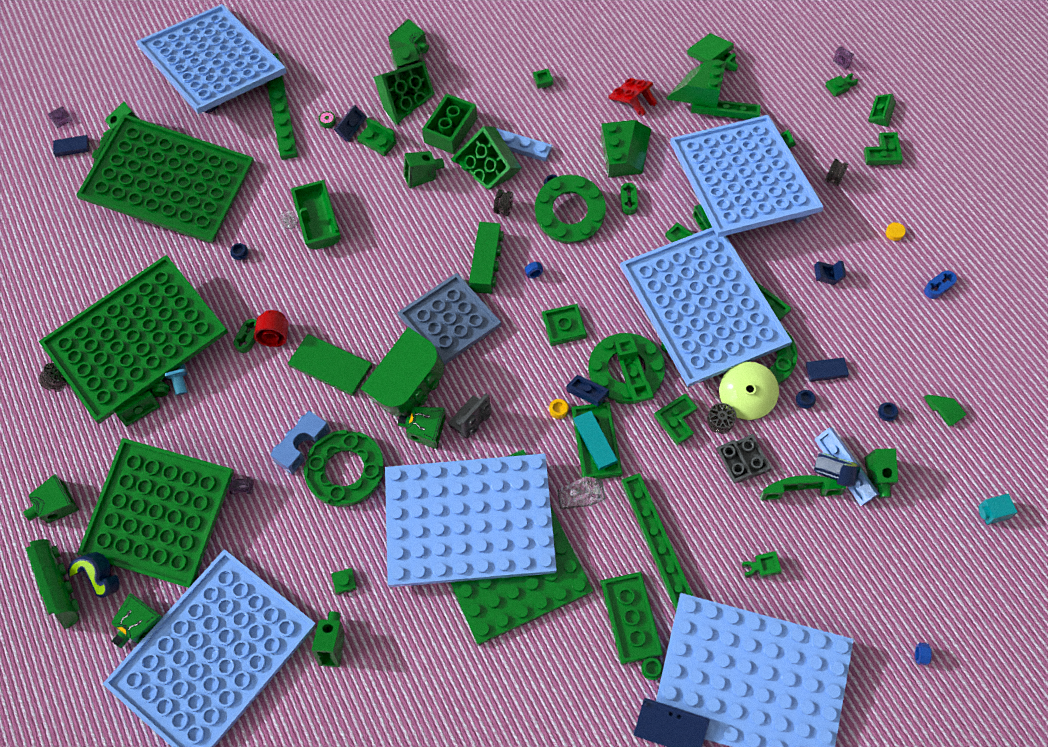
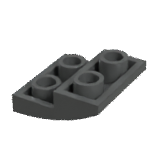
(743, 459)

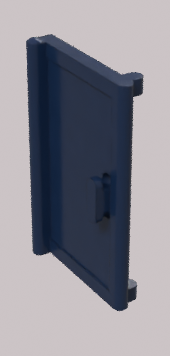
(668, 729)

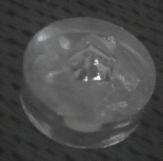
(288, 219)

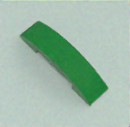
(632, 370)
(827, 486)

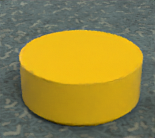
(895, 231)
(558, 408)

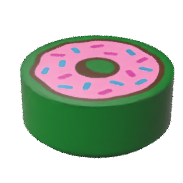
(327, 119)

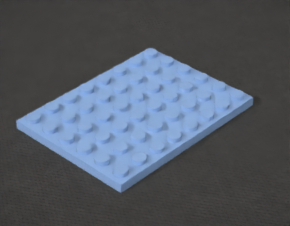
(211, 58)
(745, 176)
(704, 305)
(468, 520)
(210, 655)
(755, 676)

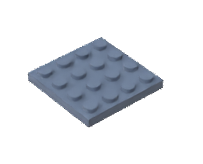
(450, 317)

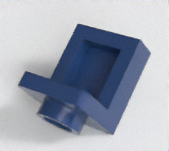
(830, 273)

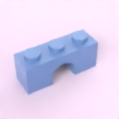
(309, 428)

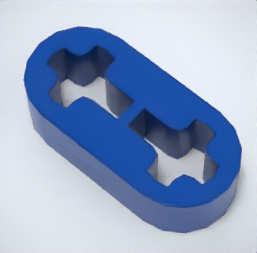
(942, 287)

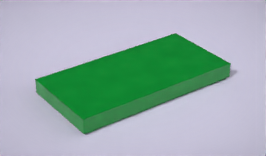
(330, 364)
(604, 418)
(631, 618)

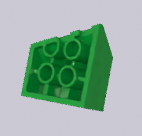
(701, 84)
(404, 90)
(625, 147)
(487, 158)

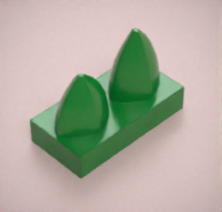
(137, 408)

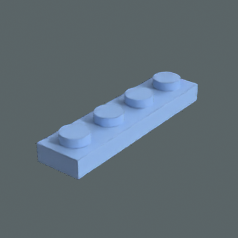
(526, 146)
(832, 444)

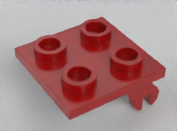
(630, 90)

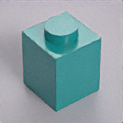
(997, 509)

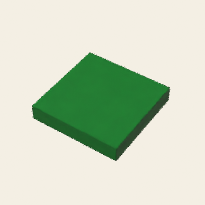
(710, 48)
(564, 324)

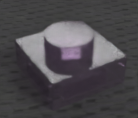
(843, 57)
(59, 117)

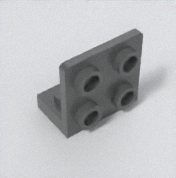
(471, 415)

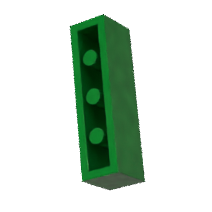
(485, 257)

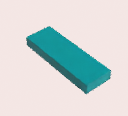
(595, 440)

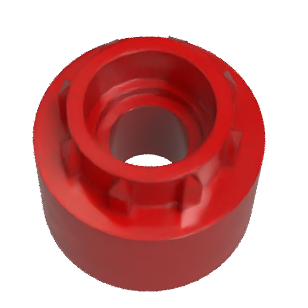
(271, 329)

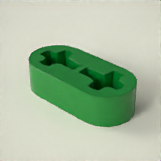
(632, 198)
(245, 335)

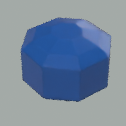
(533, 269)
(923, 654)

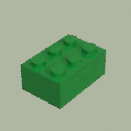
(450, 123)

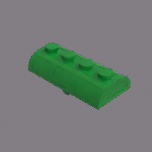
(316, 215)
(52, 583)

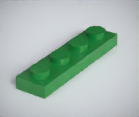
(729, 109)

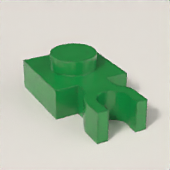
(840, 85)
(765, 564)

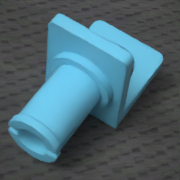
(177, 380)

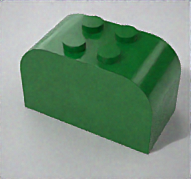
(405, 375)

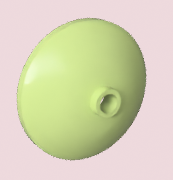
(754, 404)

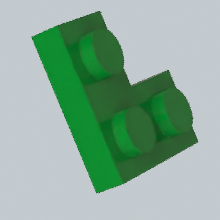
(887, 153)
(672, 418)

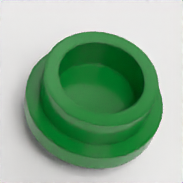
(160, 389)
(652, 669)

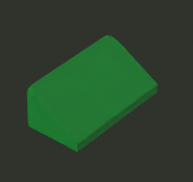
(882, 110)

